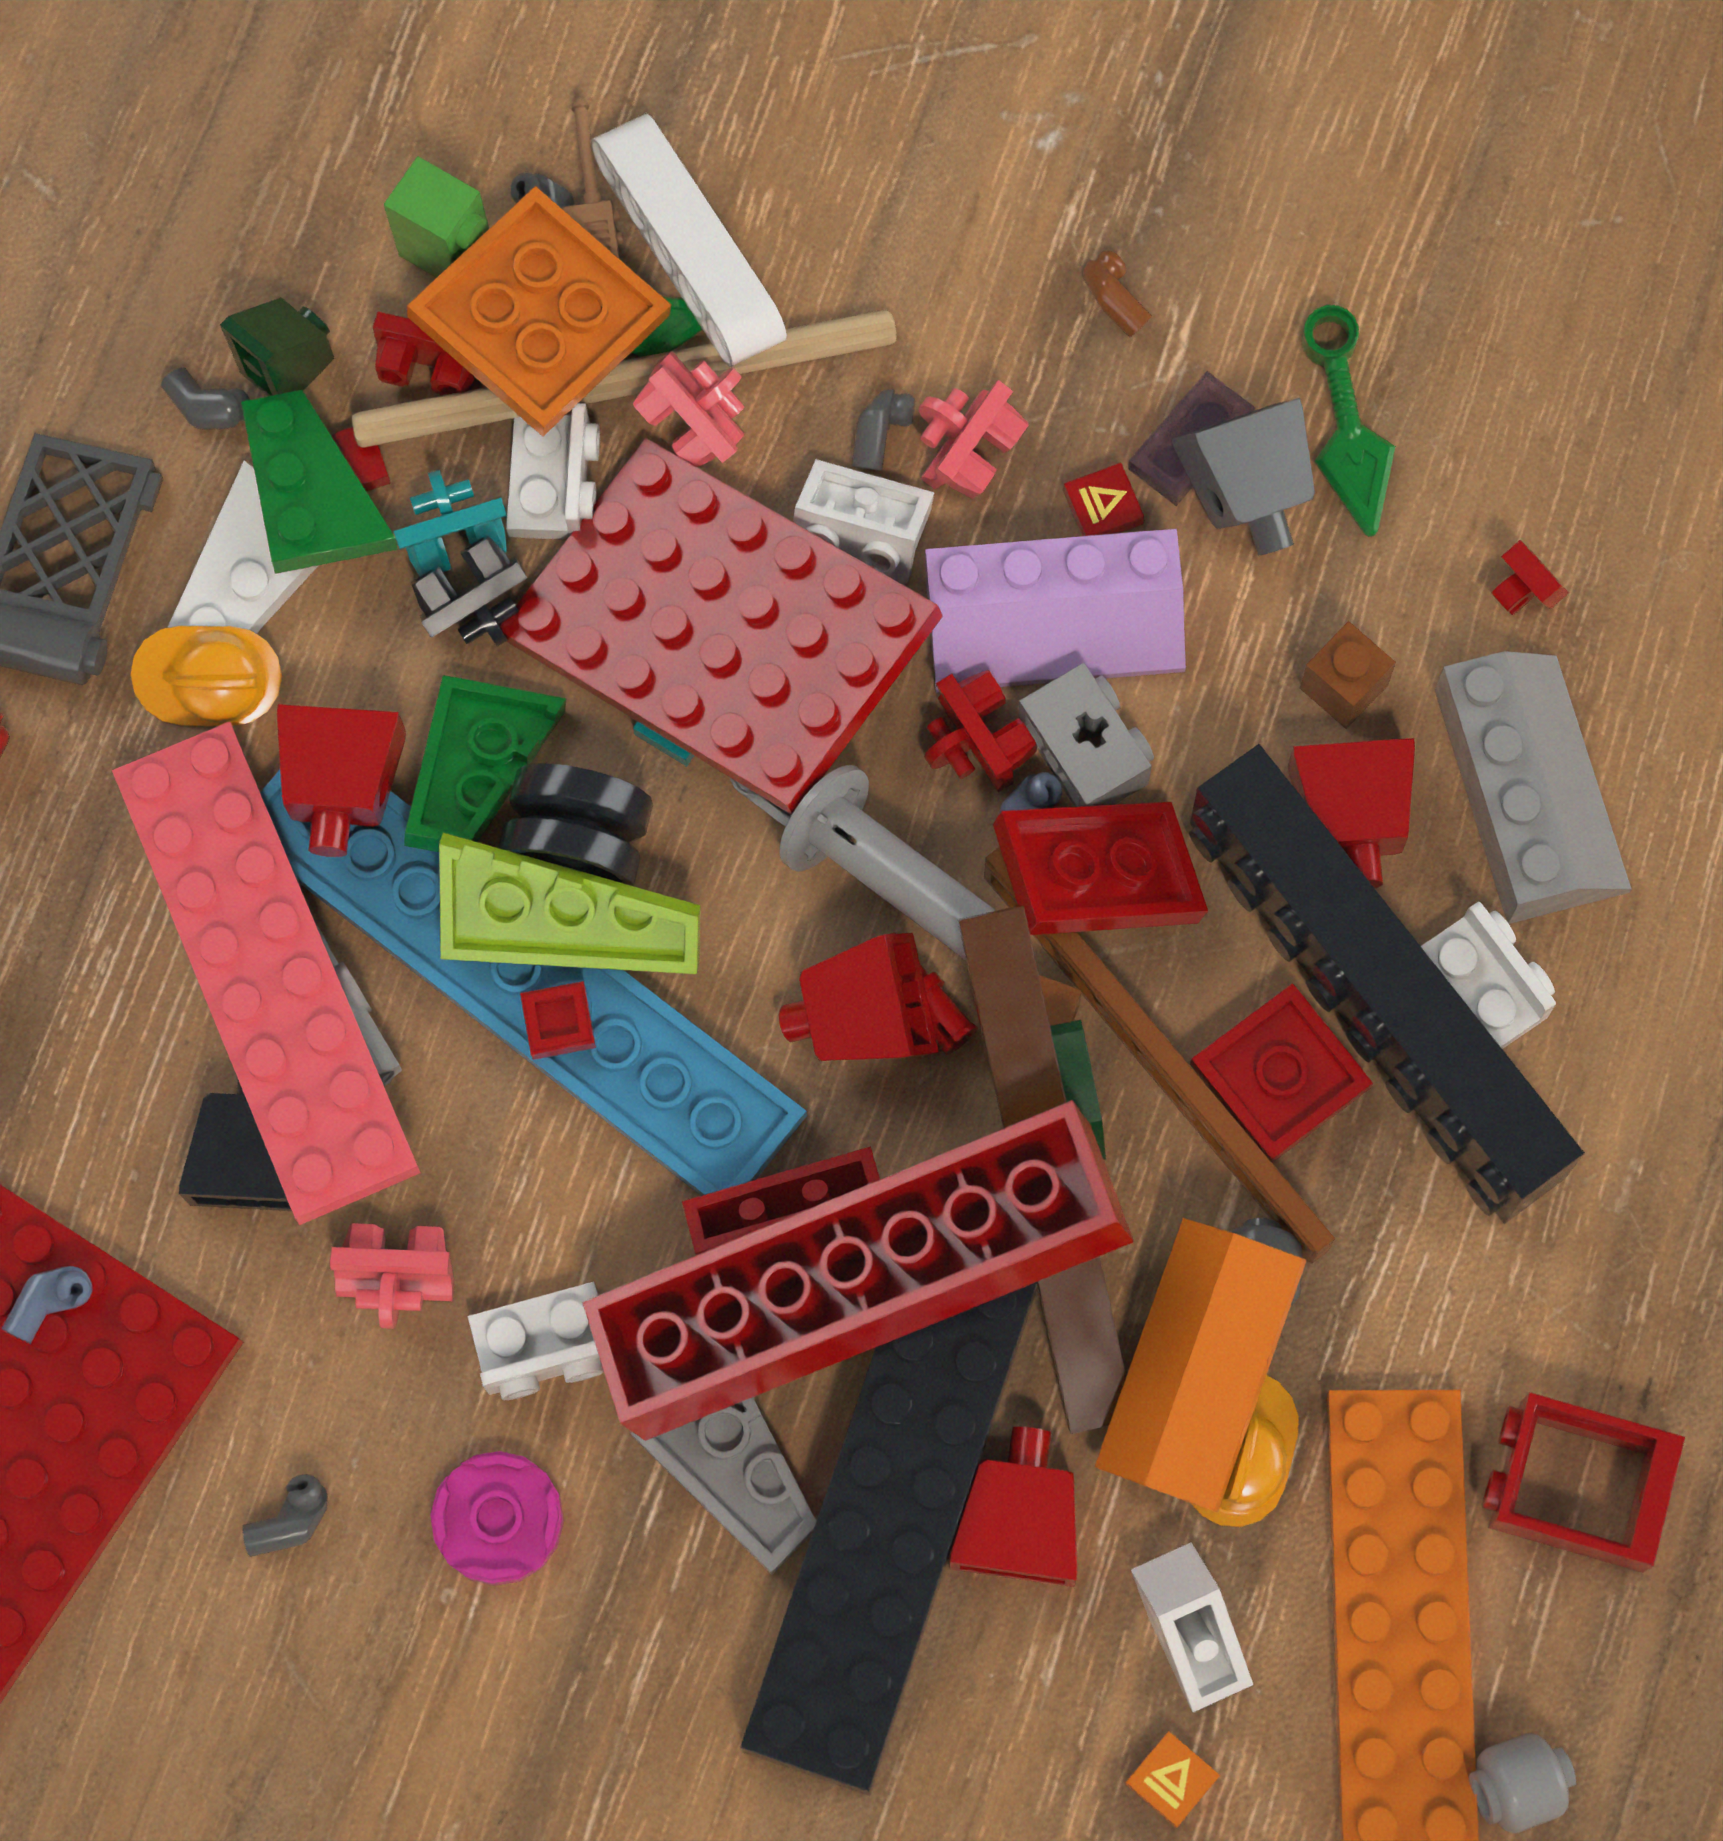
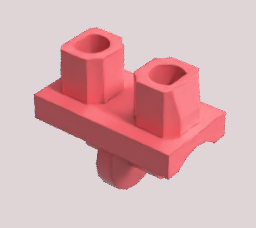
(701, 401)
(986, 418)
(391, 1277)

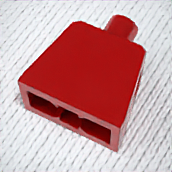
(337, 769)
(1359, 795)
(864, 1003)
(1020, 1516)

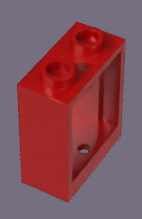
(1652, 1495)

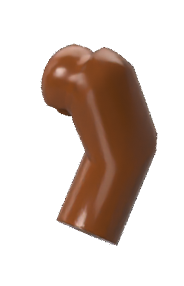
(1111, 295)

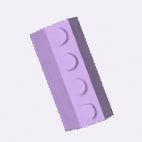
(1057, 604)

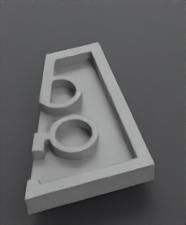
(740, 1479)

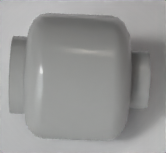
(1522, 1783)

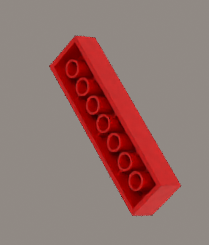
(857, 1272)

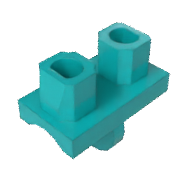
(425, 539)

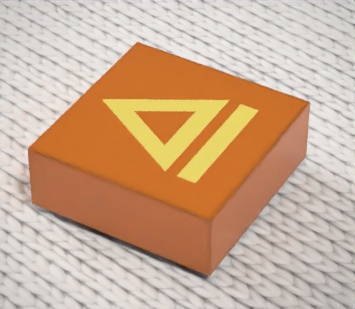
(1172, 1779)

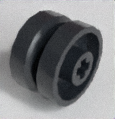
(577, 820)

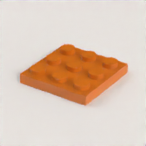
(538, 310)

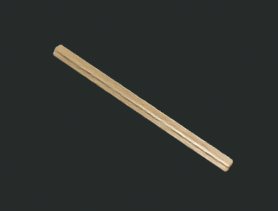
(626, 379)

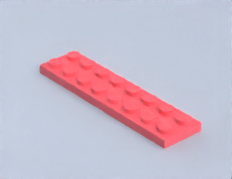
(265, 974)

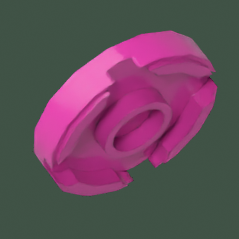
(497, 1518)

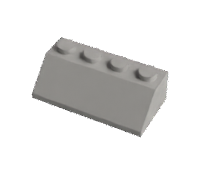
(1530, 784)

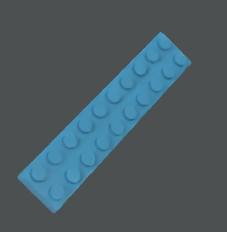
(651, 1066)

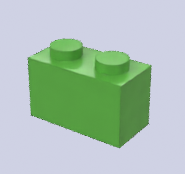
(434, 217)

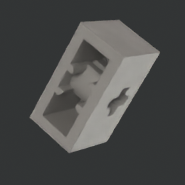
(1089, 705)

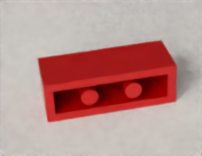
(764, 1201)

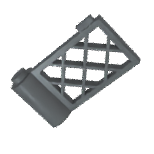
(50, 635)

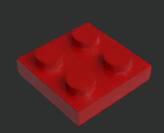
(1281, 1073)

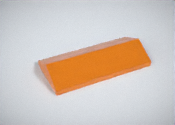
(1200, 1364)

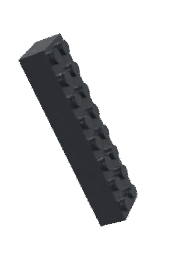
(1381, 986)
(883, 1544)

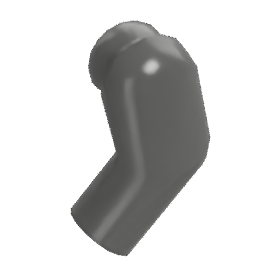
(204, 407)
(875, 422)

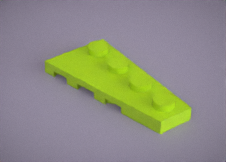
(550, 915)

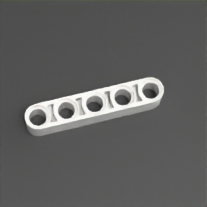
(689, 240)

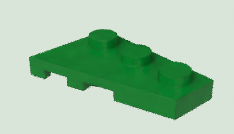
(307, 489)
(472, 757)

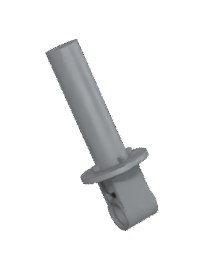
(879, 859)

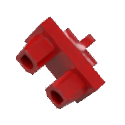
(405, 344)
(995, 752)

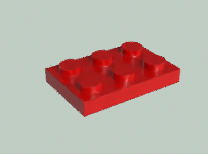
(1100, 867)

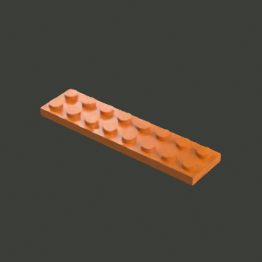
(1401, 1616)

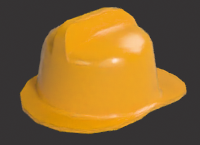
(206, 675)
(1262, 1461)

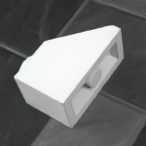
(1192, 1626)

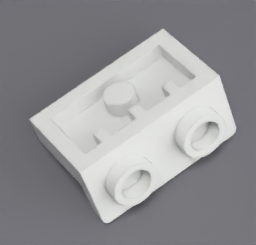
(550, 477)
(865, 516)
(1492, 975)
(536, 1342)

